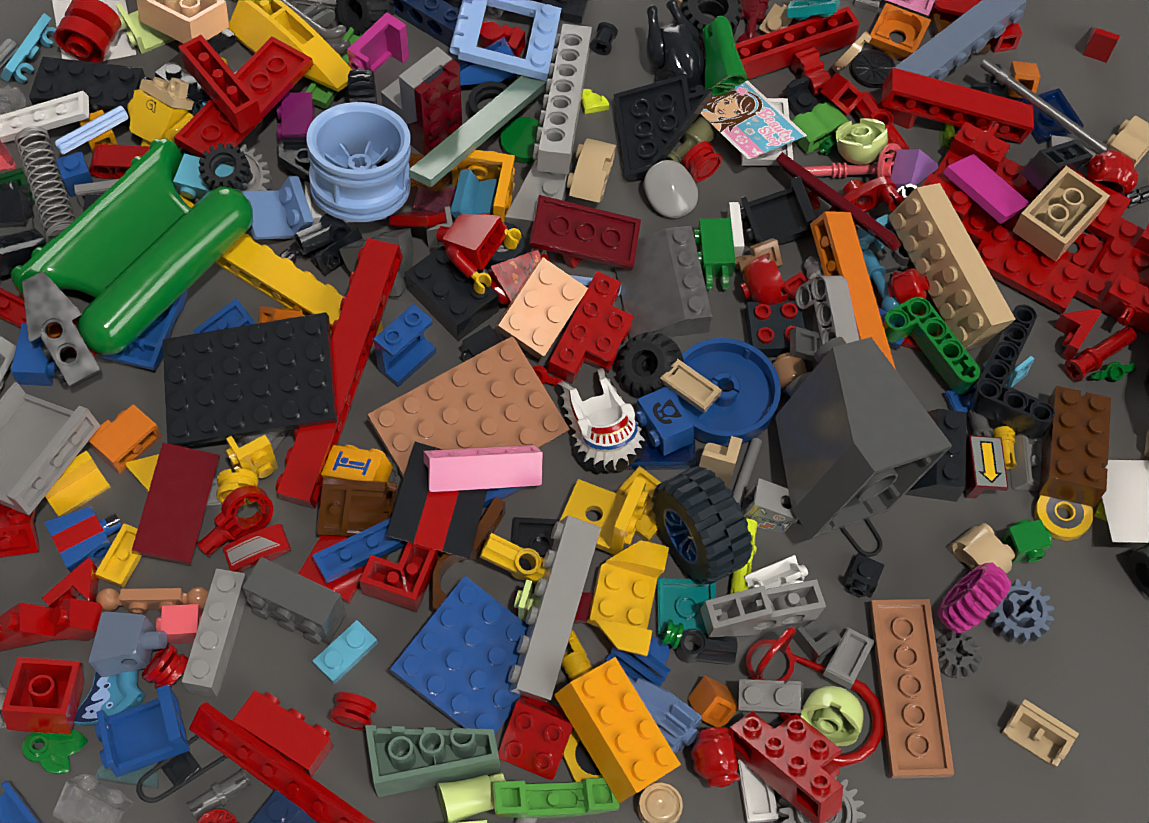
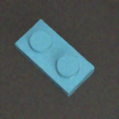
(345, 652)

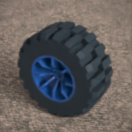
(702, 525)

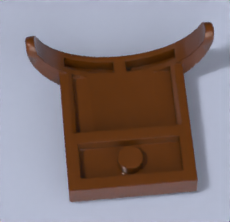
(354, 506)

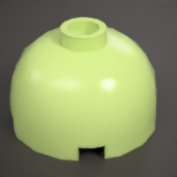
(861, 141)
(834, 714)

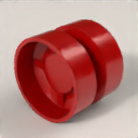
(87, 30)

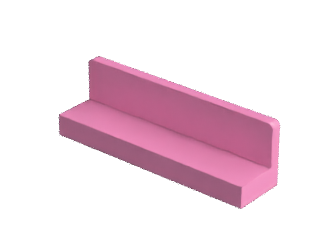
(483, 468)

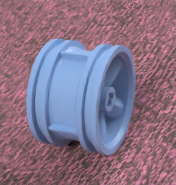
(354, 185)

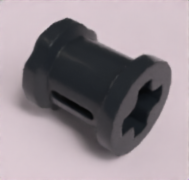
(602, 42)

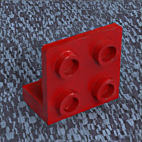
(17, 532)
(536, 737)

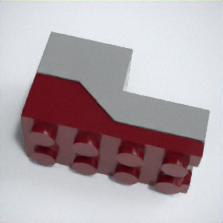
(427, 100)

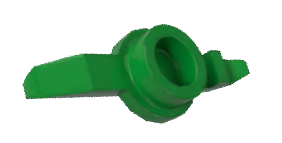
(1114, 371)

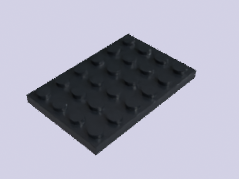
(249, 380)

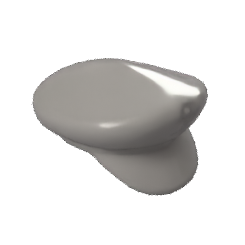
(670, 189)

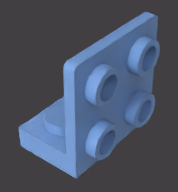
(279, 212)

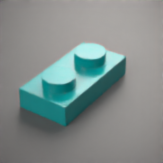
(805, 8)

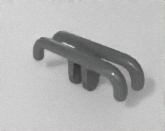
(318, 18)

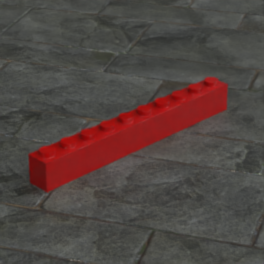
(350, 346)

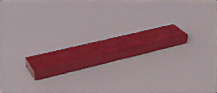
(839, 202)

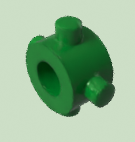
(828, 146)

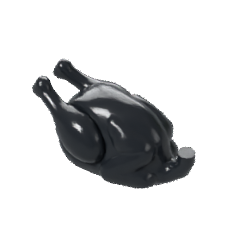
(676, 48)

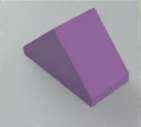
(912, 167)

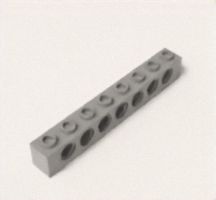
(564, 99)

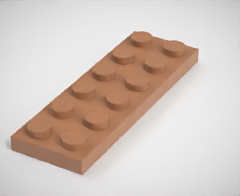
(911, 689)

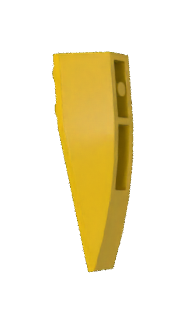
(260, 19)

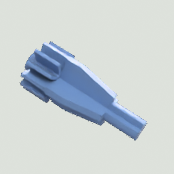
(672, 716)

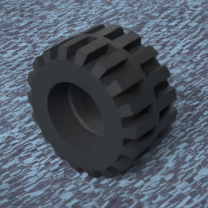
(728, 8)

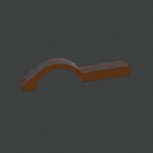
(485, 527)

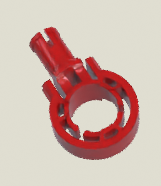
(233, 527)

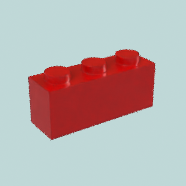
(285, 731)

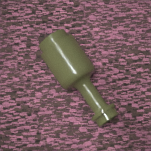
(698, 132)

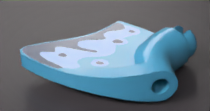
(110, 694)

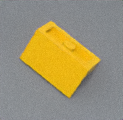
(76, 485)

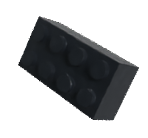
(103, 83)

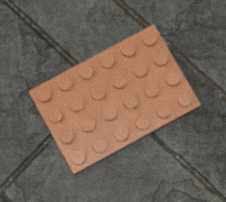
(475, 405)

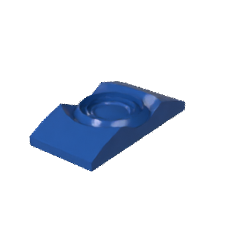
(148, 347)

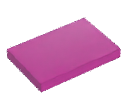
(986, 188)

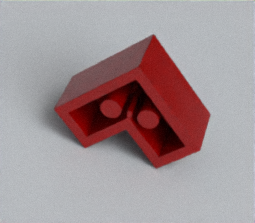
(402, 582)

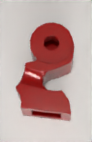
(492, 32)
(812, 67)

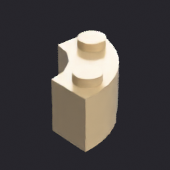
(592, 170)

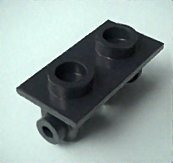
(329, 256)

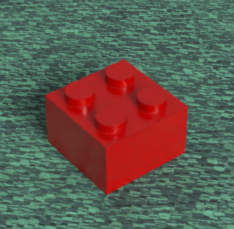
(43, 695)

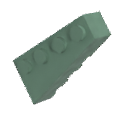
(427, 756)

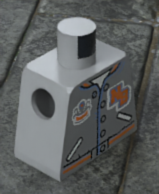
(769, 506)

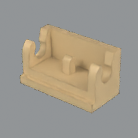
(1039, 733)

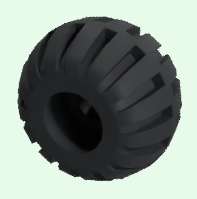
(361, 13)
(636, 359)

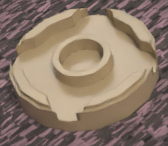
(851, 52)

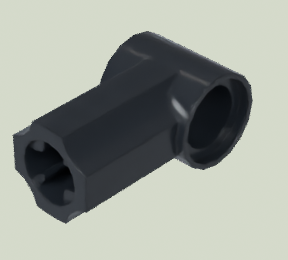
(325, 232)
(710, 649)

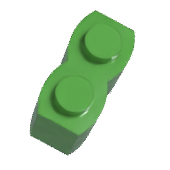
(818, 125)

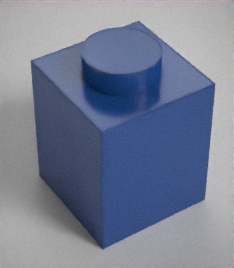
(74, 171)

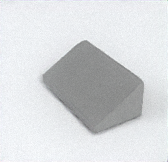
(1028, 459)

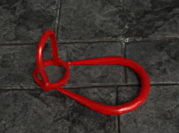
(861, 688)

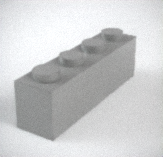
(216, 634)

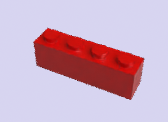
(220, 83)

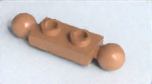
(141, 600)

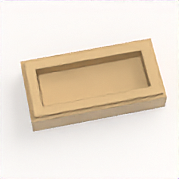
(691, 386)

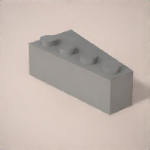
(536, 183)

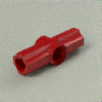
(870, 109)

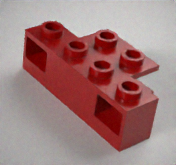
(593, 331)
(793, 762)

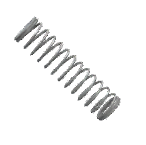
(45, 143)

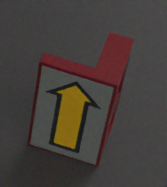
(984, 465)

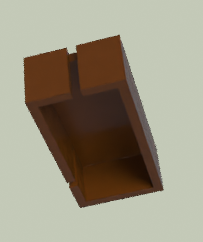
(1076, 447)

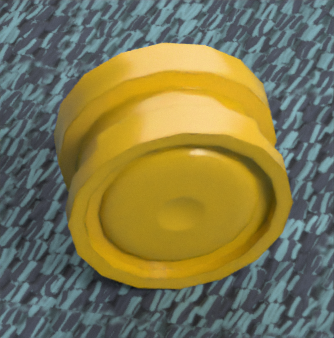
(230, 481)

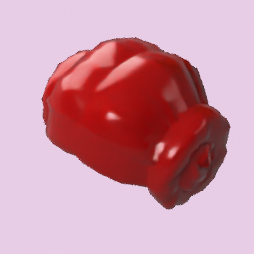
(1113, 167)
(715, 757)

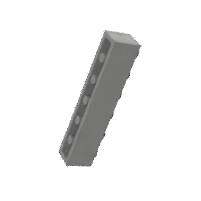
(554, 609)

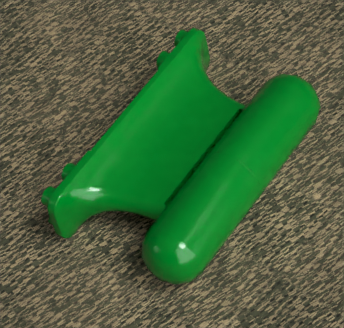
(139, 248)

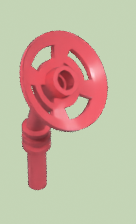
(882, 168)

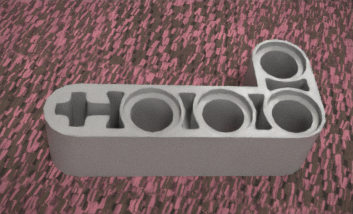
(832, 306)

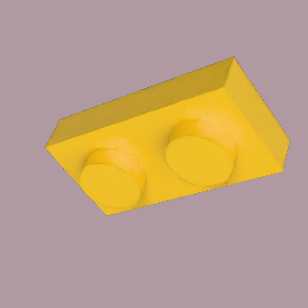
(119, 559)

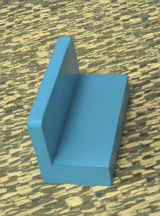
(473, 195)

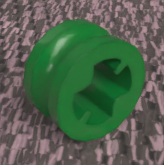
(672, 634)

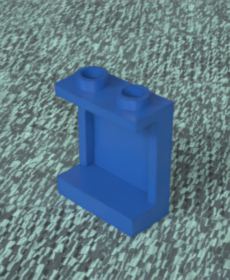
(402, 345)
(142, 734)

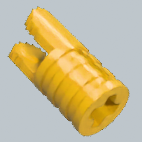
(576, 663)

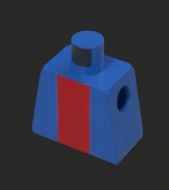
(82, 536)

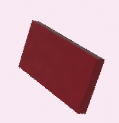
(585, 232)
(176, 504)

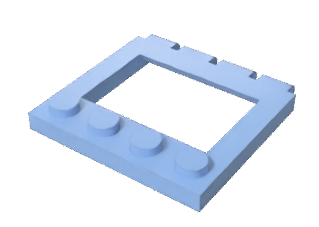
(540, 44)

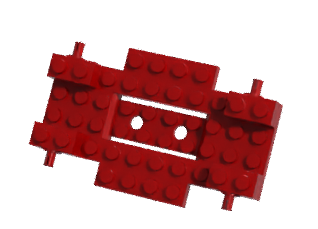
(1104, 275)

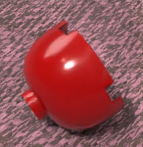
(763, 281)

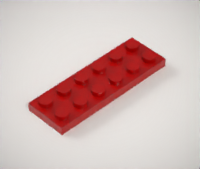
(267, 77)

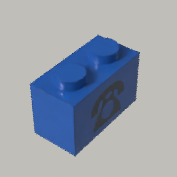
(665, 421)

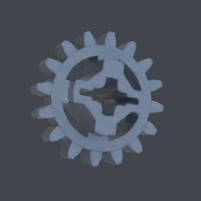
(1033, 620)

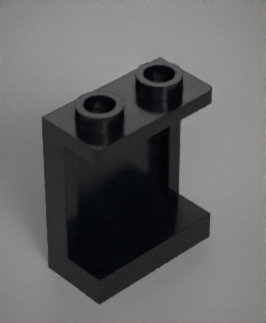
(779, 215)

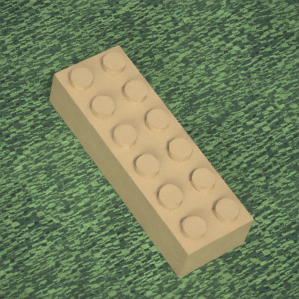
(953, 266)

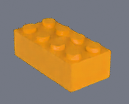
(617, 729)

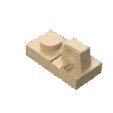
(170, 93)

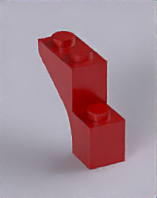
(954, 9)
(33, 624)

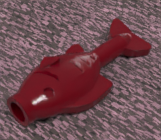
(753, 12)

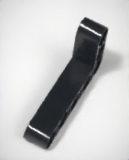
(1001, 402)

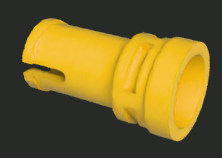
(1008, 441)

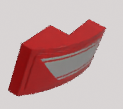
(264, 543)

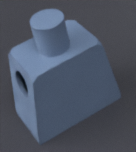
(124, 643)

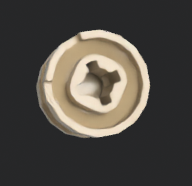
(660, 804)

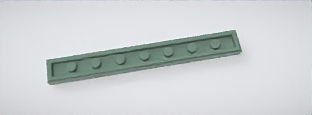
(476, 130)

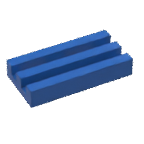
(636, 669)

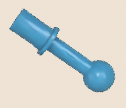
(876, 274)

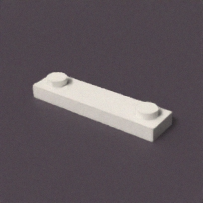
(45, 115)

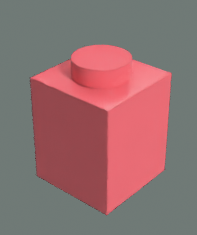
(179, 622)

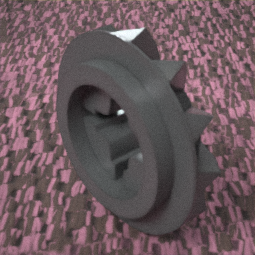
(947, 660)

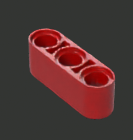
(113, 160)

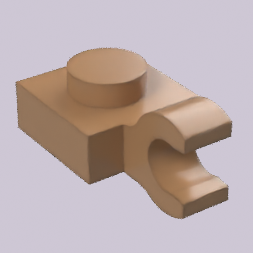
(769, 246)

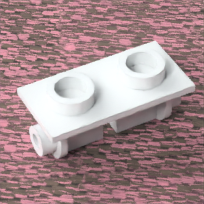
(777, 574)

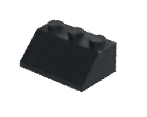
(947, 476)

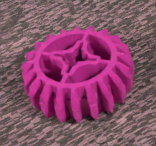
(974, 597)

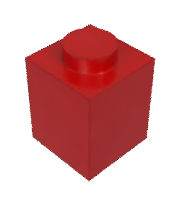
(842, 93)

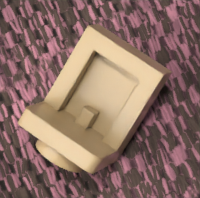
(777, 19)

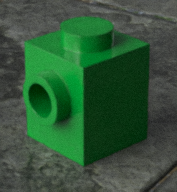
(1028, 540)

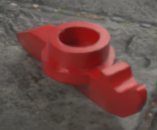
(543, 375)

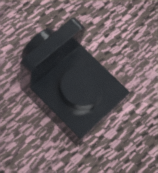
(799, 96)
(864, 576)

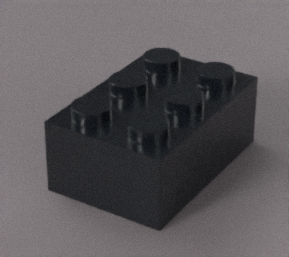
(450, 294)

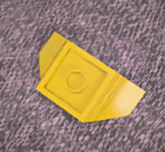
(626, 595)

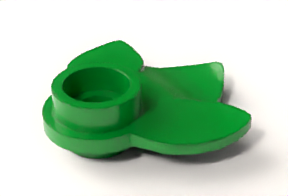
(56, 750)

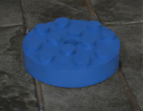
(751, 389)

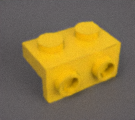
(254, 456)

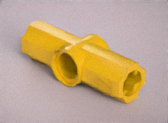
(507, 556)

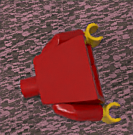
(474, 241)

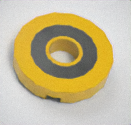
(1059, 528)

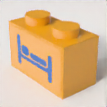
(357, 464)

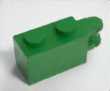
(715, 250)

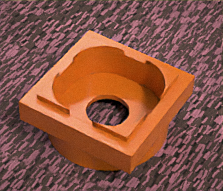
(901, 20)

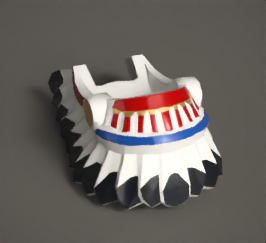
(602, 427)

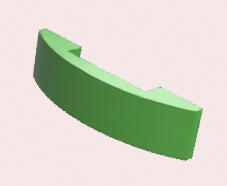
(553, 799)

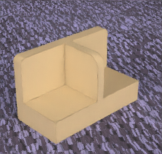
(721, 459)

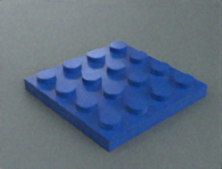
(465, 658)

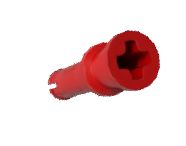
(1093, 358)

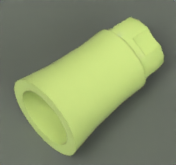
(467, 796)

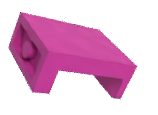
(379, 43)

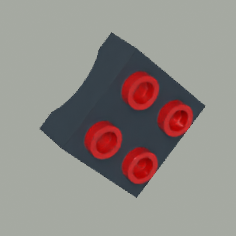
(771, 326)

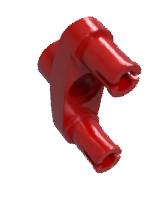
(871, 194)

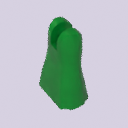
(722, 61)

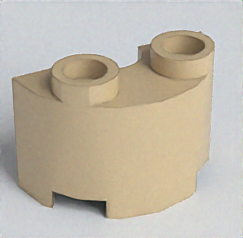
(982, 546)

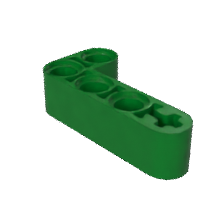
(959, 371)

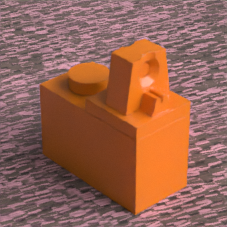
(124, 438)

